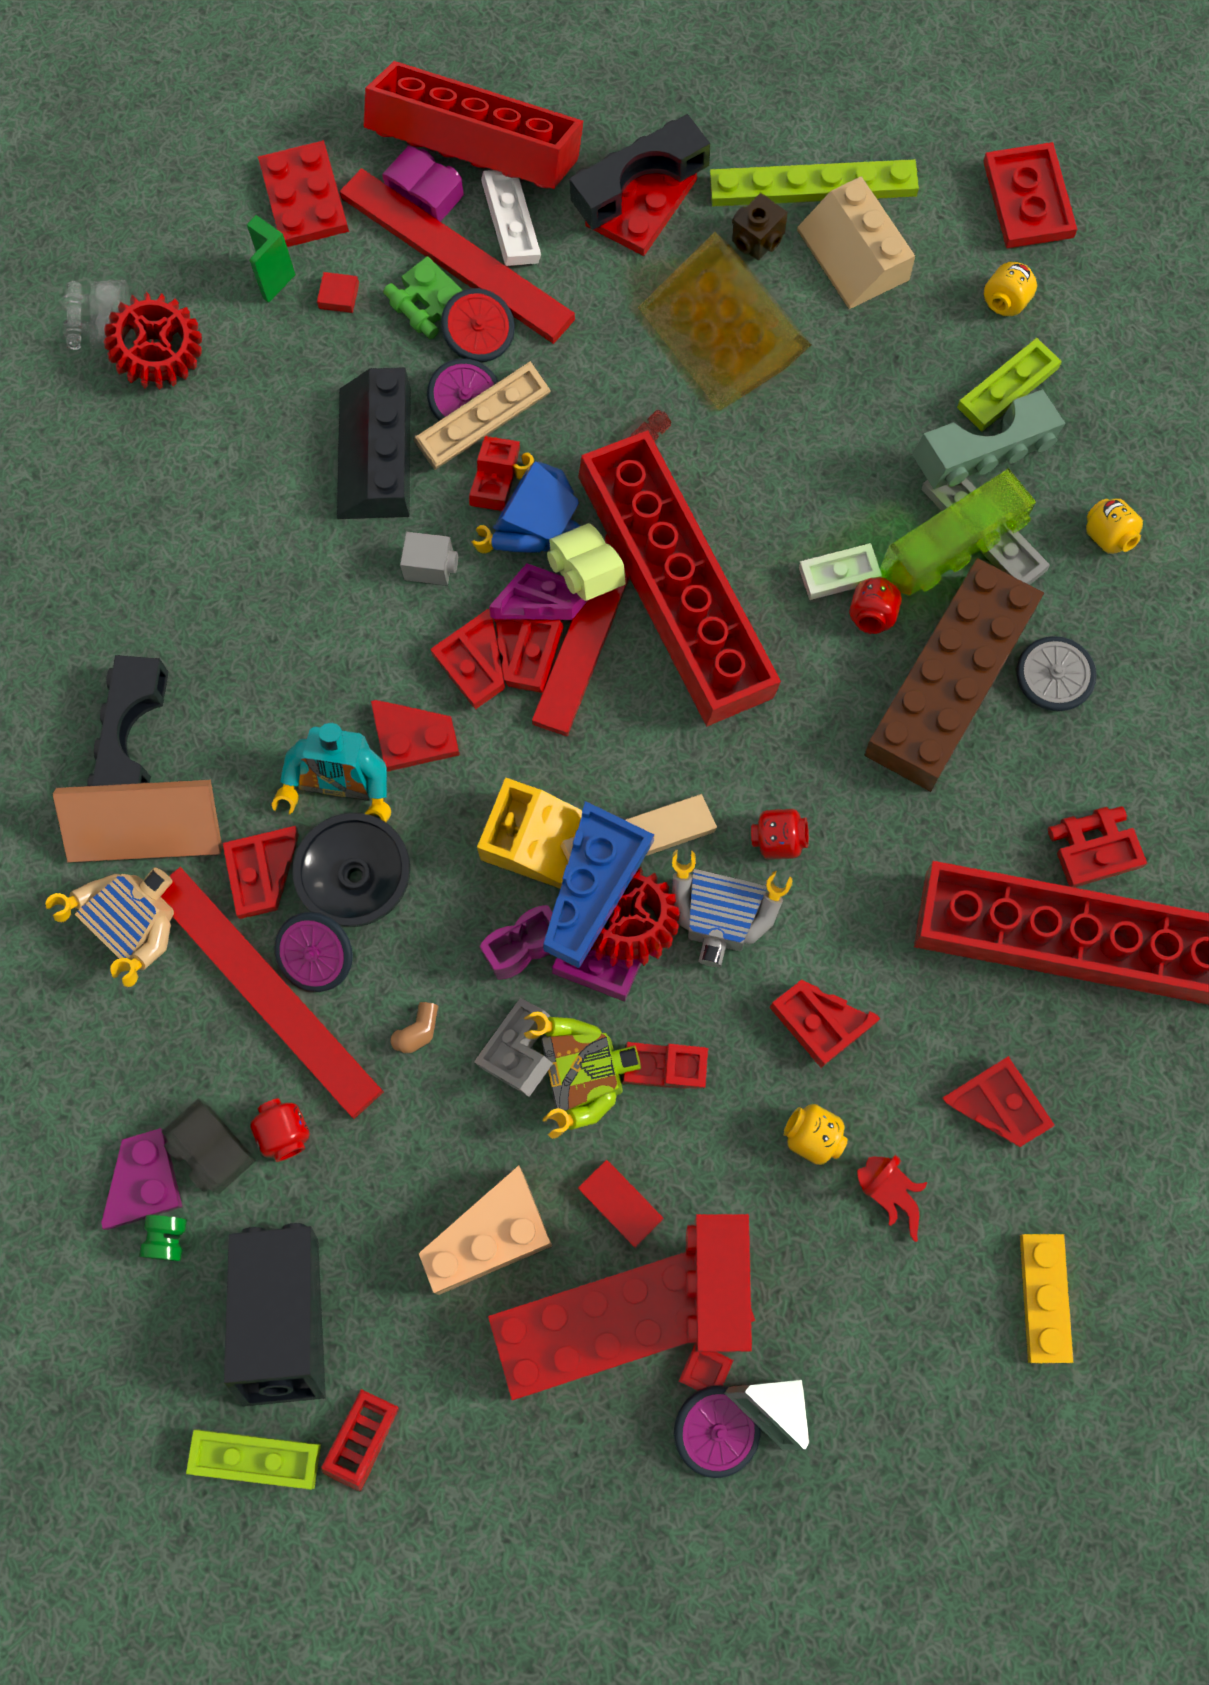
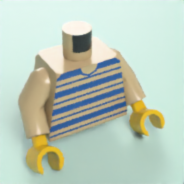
(124, 916)

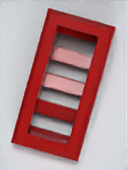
(343, 1475)

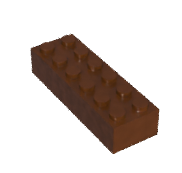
(953, 674)

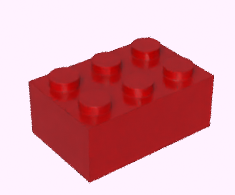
(719, 1283)

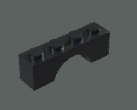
(673, 150)
(134, 689)

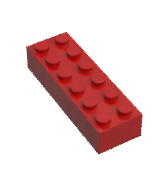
(472, 124)
(594, 1326)

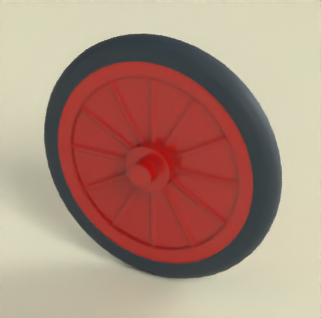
(477, 325)

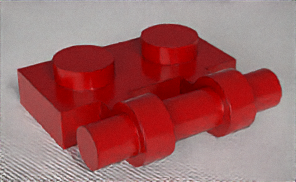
(1100, 857)

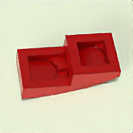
(494, 473)
(669, 1066)

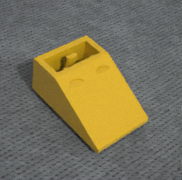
(528, 832)

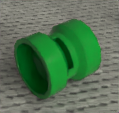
(163, 1238)

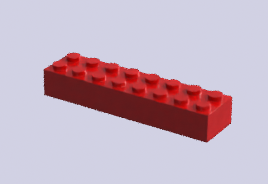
(678, 578)
(1065, 931)

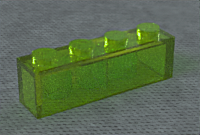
(957, 533)

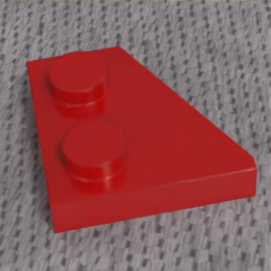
(473, 660)
(259, 870)

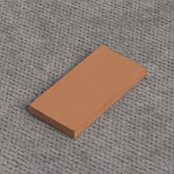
(138, 821)

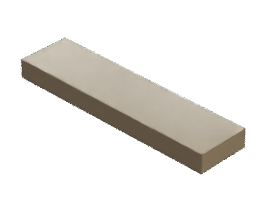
(482, 415)
(670, 824)

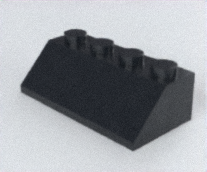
(374, 445)

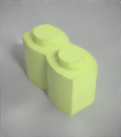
(586, 562)

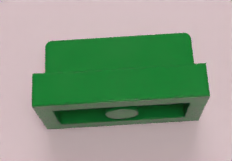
(271, 260)

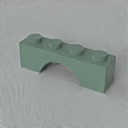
(953, 454)

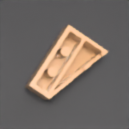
(487, 1236)

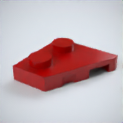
(527, 650)
(413, 735)
(821, 1020)
(1002, 1104)

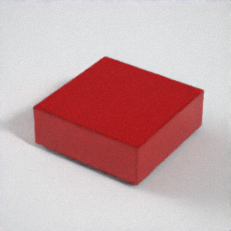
(338, 292)
(705, 1369)

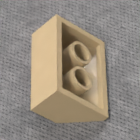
(857, 243)

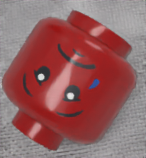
(875, 605)
(780, 834)
(279, 1130)

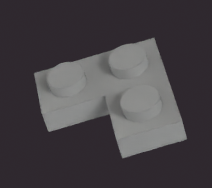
(510, 1053)

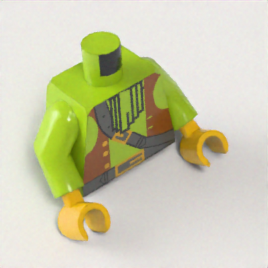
(582, 1070)

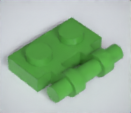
(428, 285)

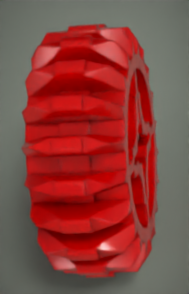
(152, 321)
(639, 935)

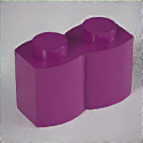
(425, 182)
(513, 947)

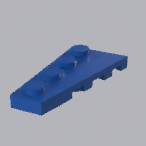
(597, 874)

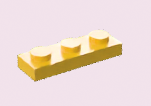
(1046, 1298)

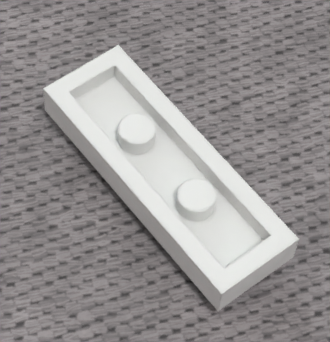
(511, 219)

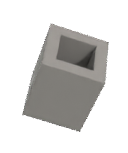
(428, 558)

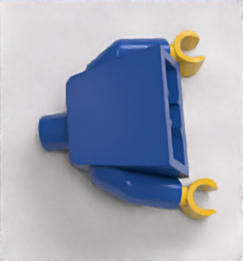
(535, 512)

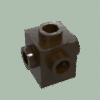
(759, 227)

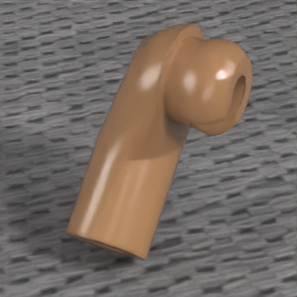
(418, 1033)

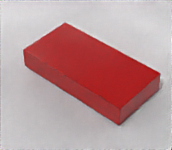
(620, 1203)

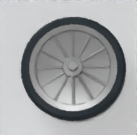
(1056, 673)

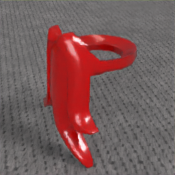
(888, 1186)

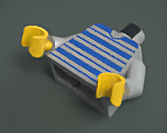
(723, 909)

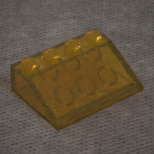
(723, 323)

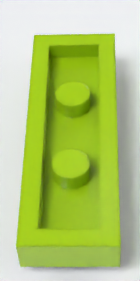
(1009, 382)
(253, 1459)

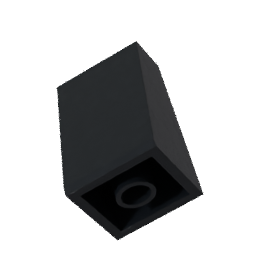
(274, 1316)

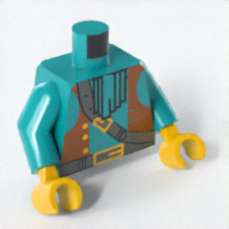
(335, 765)

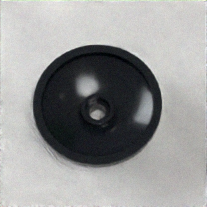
(336, 851)

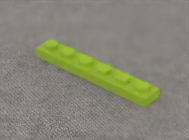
(811, 182)

